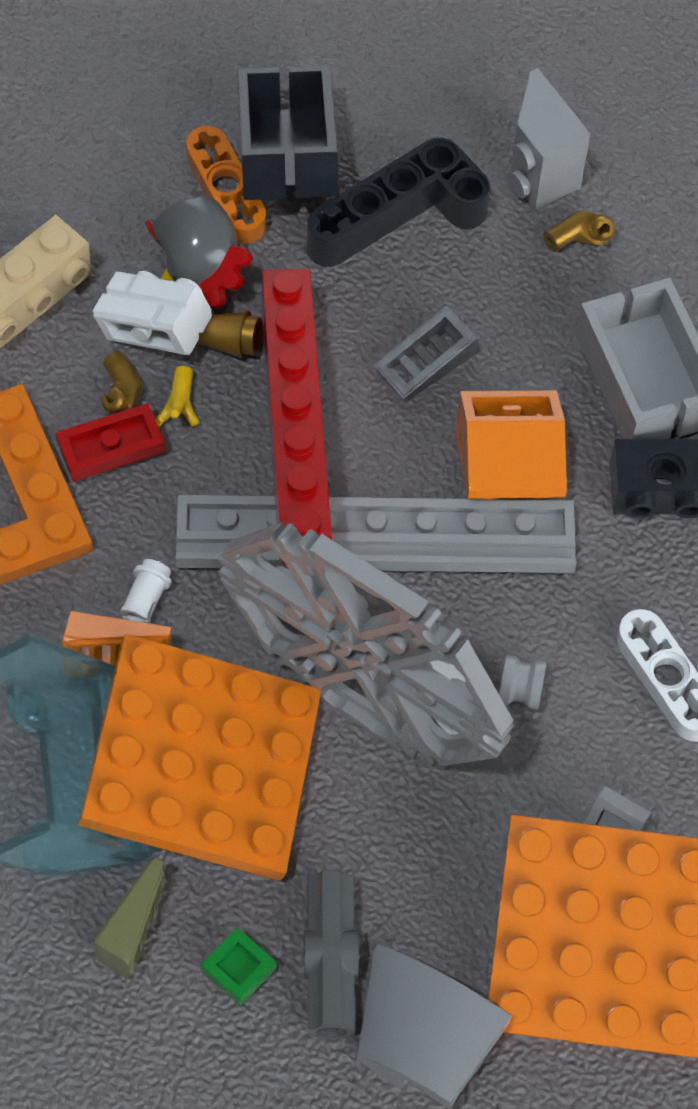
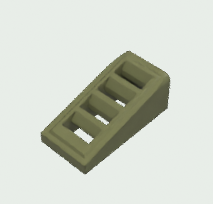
(124, 933)

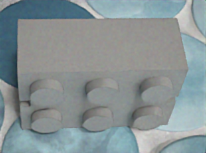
(645, 364)

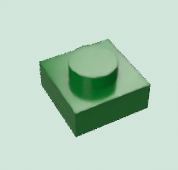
(238, 966)

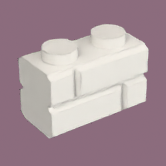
(153, 312)

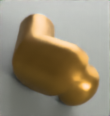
(580, 227)
(126, 385)

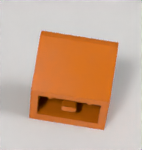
(512, 444)

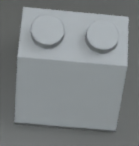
(547, 146)

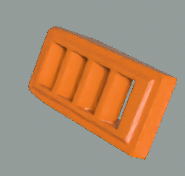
(102, 635)

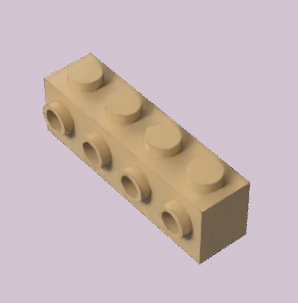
(40, 274)

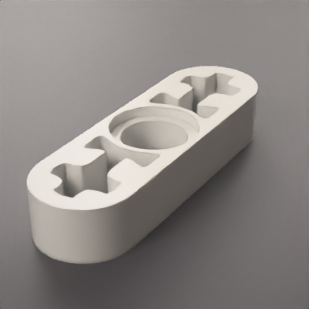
(636, 653)

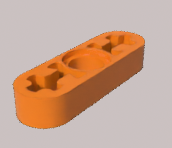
(226, 165)

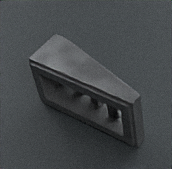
(442, 322)

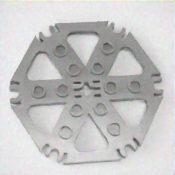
(383, 652)

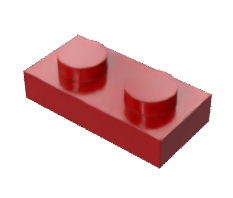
(110, 442)

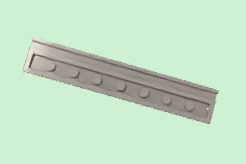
(398, 532)

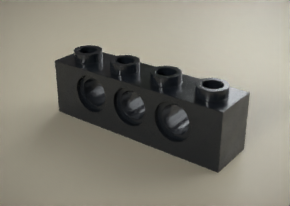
(640, 461)

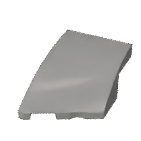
(425, 1026)

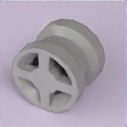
(522, 681)

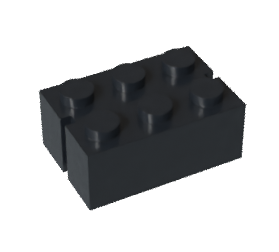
(291, 146)

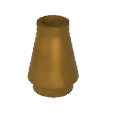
(234, 334)

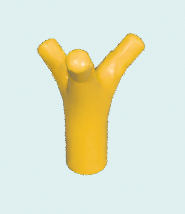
(179, 398)

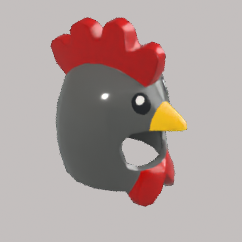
(201, 247)

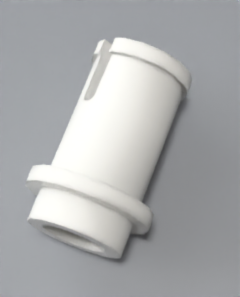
(150, 581)

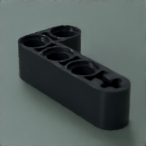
(341, 231)

